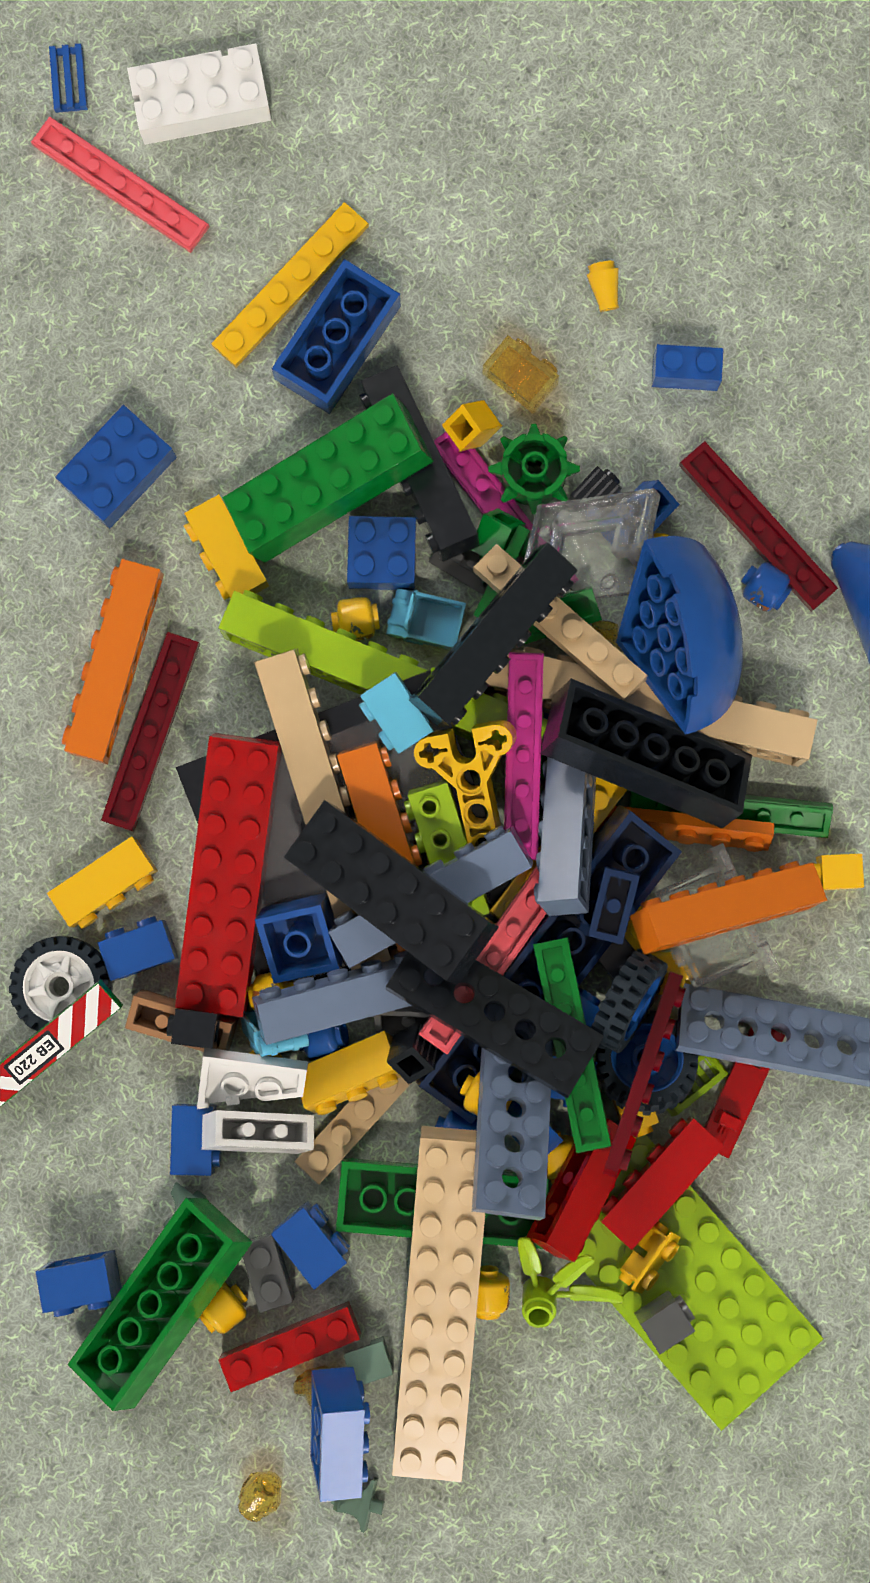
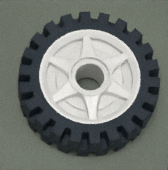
(40, 967)

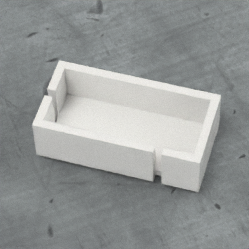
(199, 94)

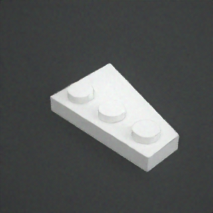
(241, 1075)

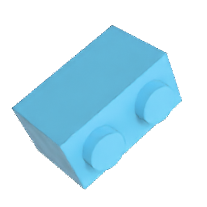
(396, 715)

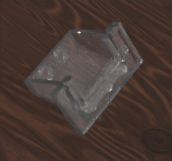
(598, 537)
(726, 952)

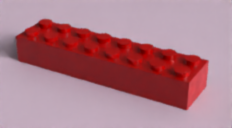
(228, 874)

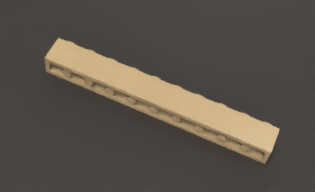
(305, 746)

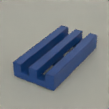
(66, 51)

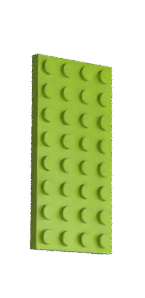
(742, 1320)

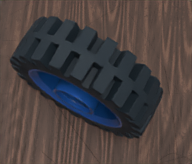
(629, 999)
(671, 1083)

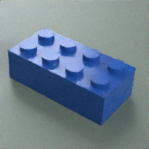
(336, 336)

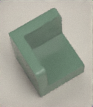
(370, 1361)

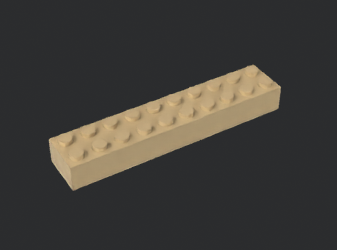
(748, 727)
(439, 1309)

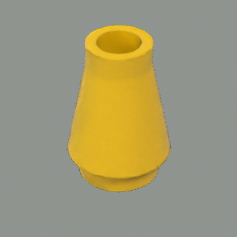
(604, 284)

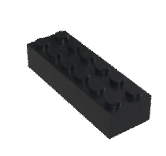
(646, 754)
(391, 892)

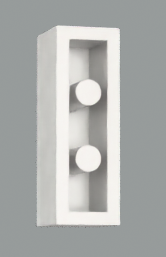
(257, 1132)

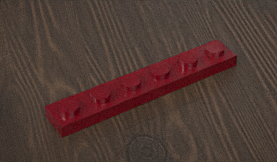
(757, 525)
(150, 731)
(641, 1089)

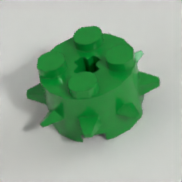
(534, 450)

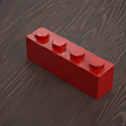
(660, 1181)
(575, 1201)
(290, 1346)

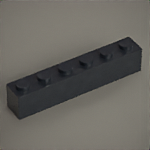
(431, 487)
(493, 636)

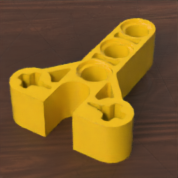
(452, 767)

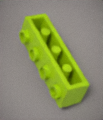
(439, 826)

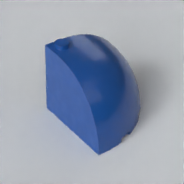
(684, 630)

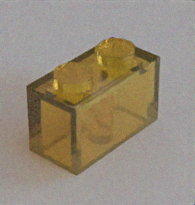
(521, 373)

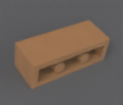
(151, 1013)

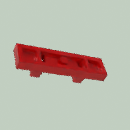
(738, 1099)

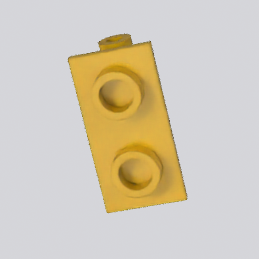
(644, 1269)

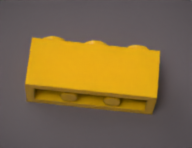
(224, 548)
(103, 883)
(348, 1074)

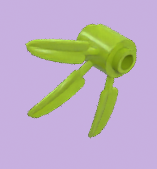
(541, 1293)

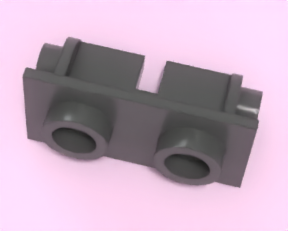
(462, 569)

